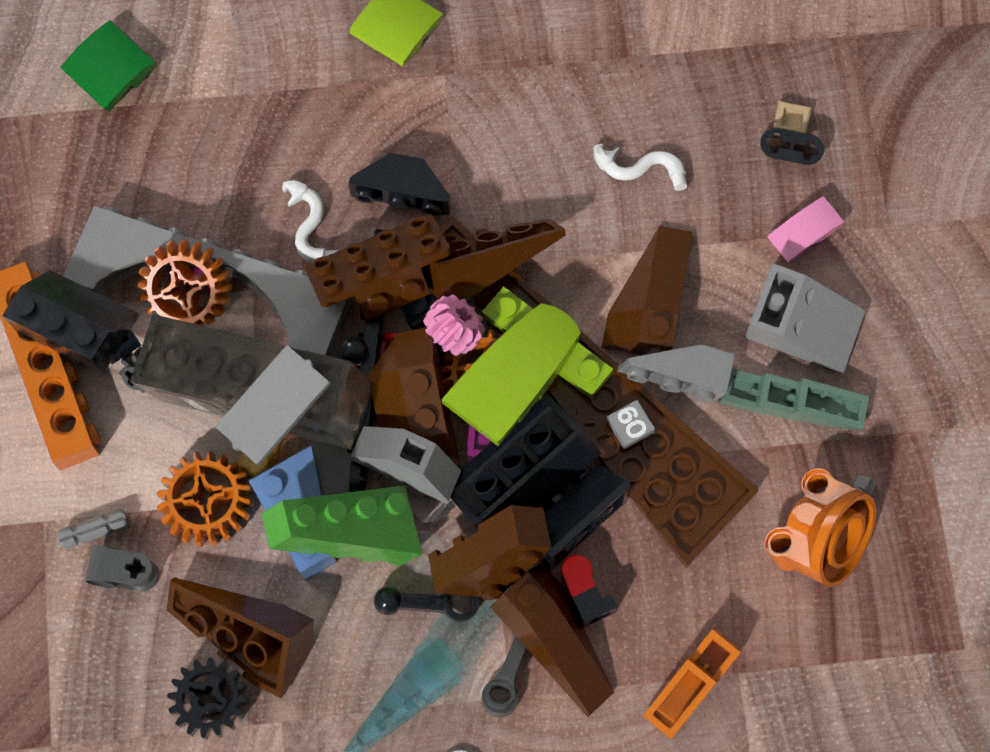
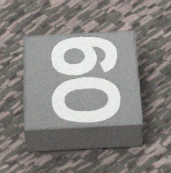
(630, 424)

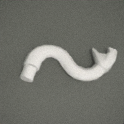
(672, 163)
(300, 192)

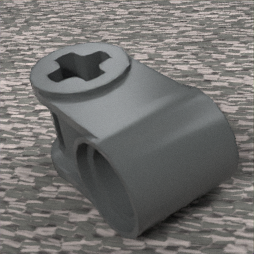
(115, 569)

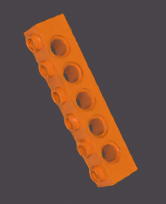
(63, 447)

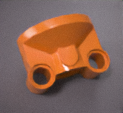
(824, 530)

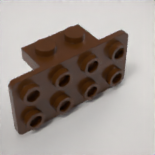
(381, 269)

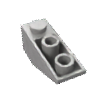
(690, 369)

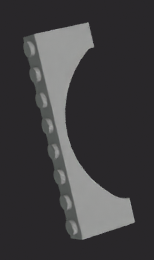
(116, 249)

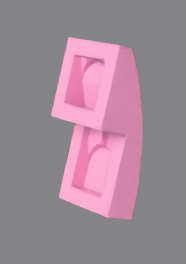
(805, 229)

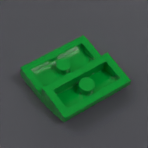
(108, 65)

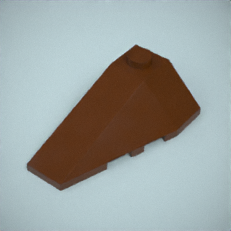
(650, 301)
(549, 627)

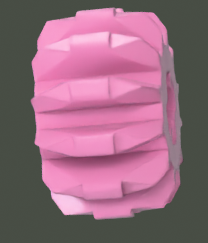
(454, 325)

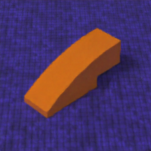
(692, 682)

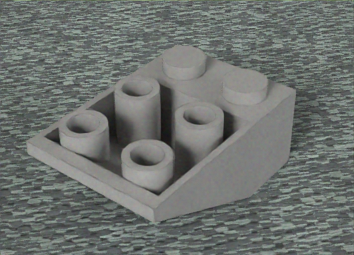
(805, 319)

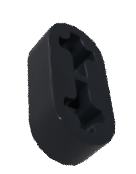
(790, 154)

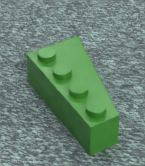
(350, 524)

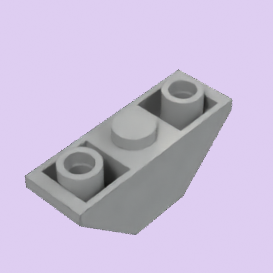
(407, 460)

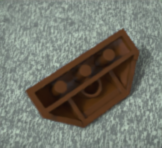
(411, 390)

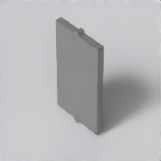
(273, 405)

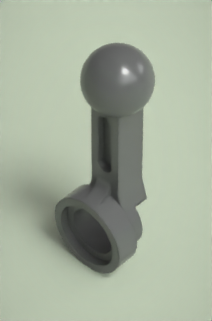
(505, 680)

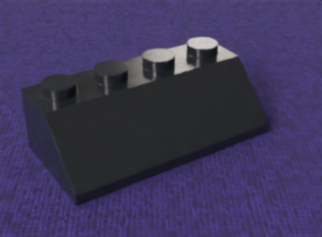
(527, 466)

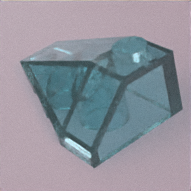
(419, 684)

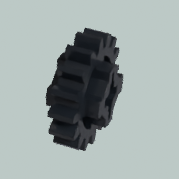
(215, 683)

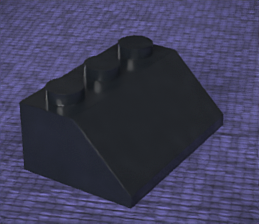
(70, 319)
(582, 511)

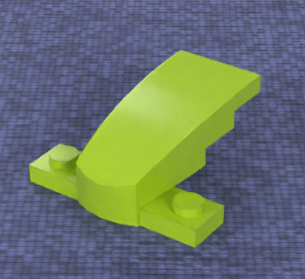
(522, 366)

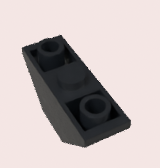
(402, 184)

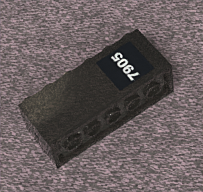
(214, 368)

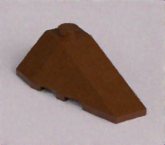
(488, 257)
(254, 633)

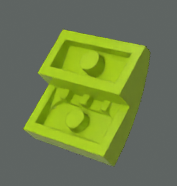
(396, 27)

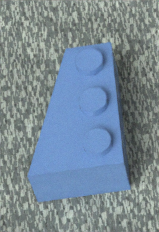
(289, 480)

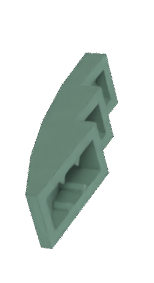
(796, 400)

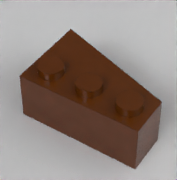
(492, 557)

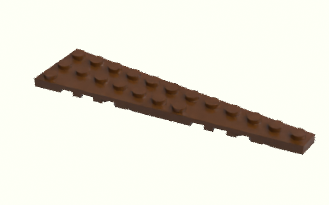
(673, 473)

